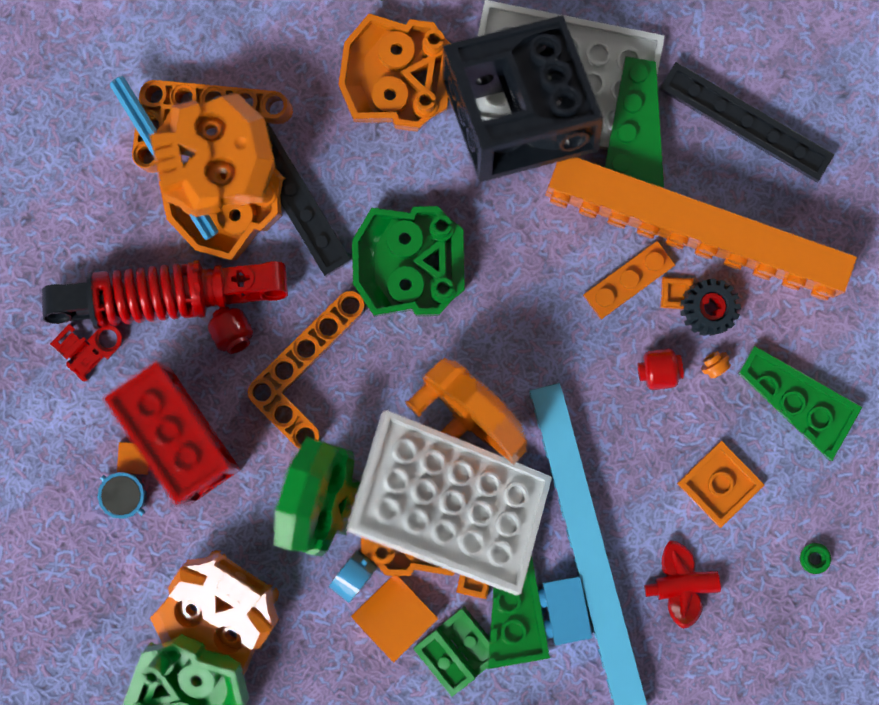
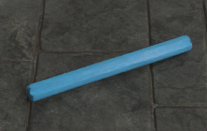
(145, 128)

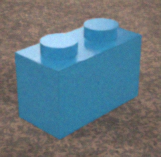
(566, 610)

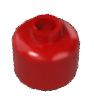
(230, 330)
(661, 369)

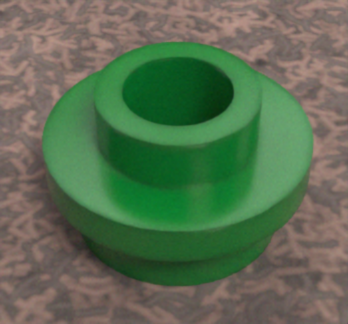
(825, 558)

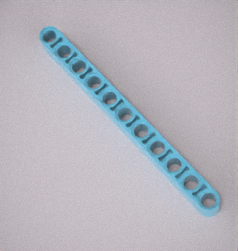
(587, 546)

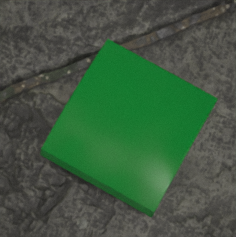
(447, 660)

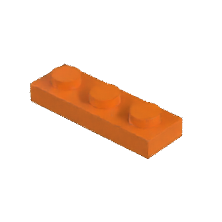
(629, 280)

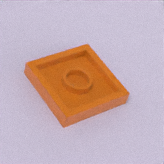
(720, 484)

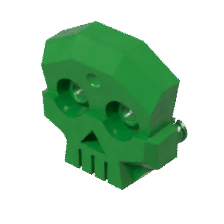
(384, 262)
(315, 498)
(168, 673)

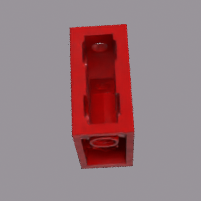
(171, 434)

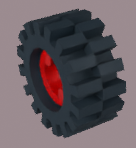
(722, 316)

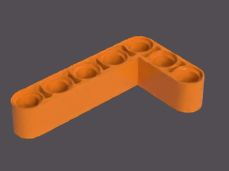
(202, 94)
(300, 366)

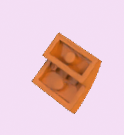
(394, 617)

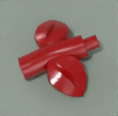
(682, 584)

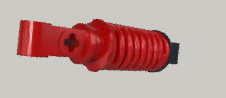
(163, 294)

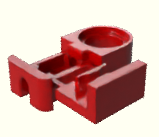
(81, 353)

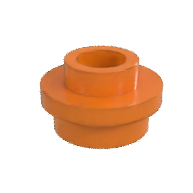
(715, 364)

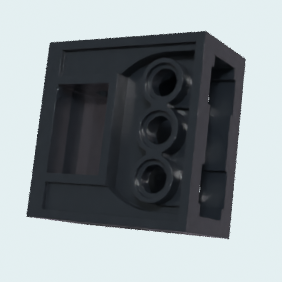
(537, 127)

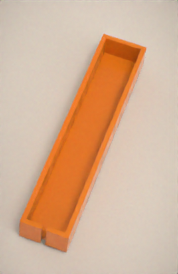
(701, 227)

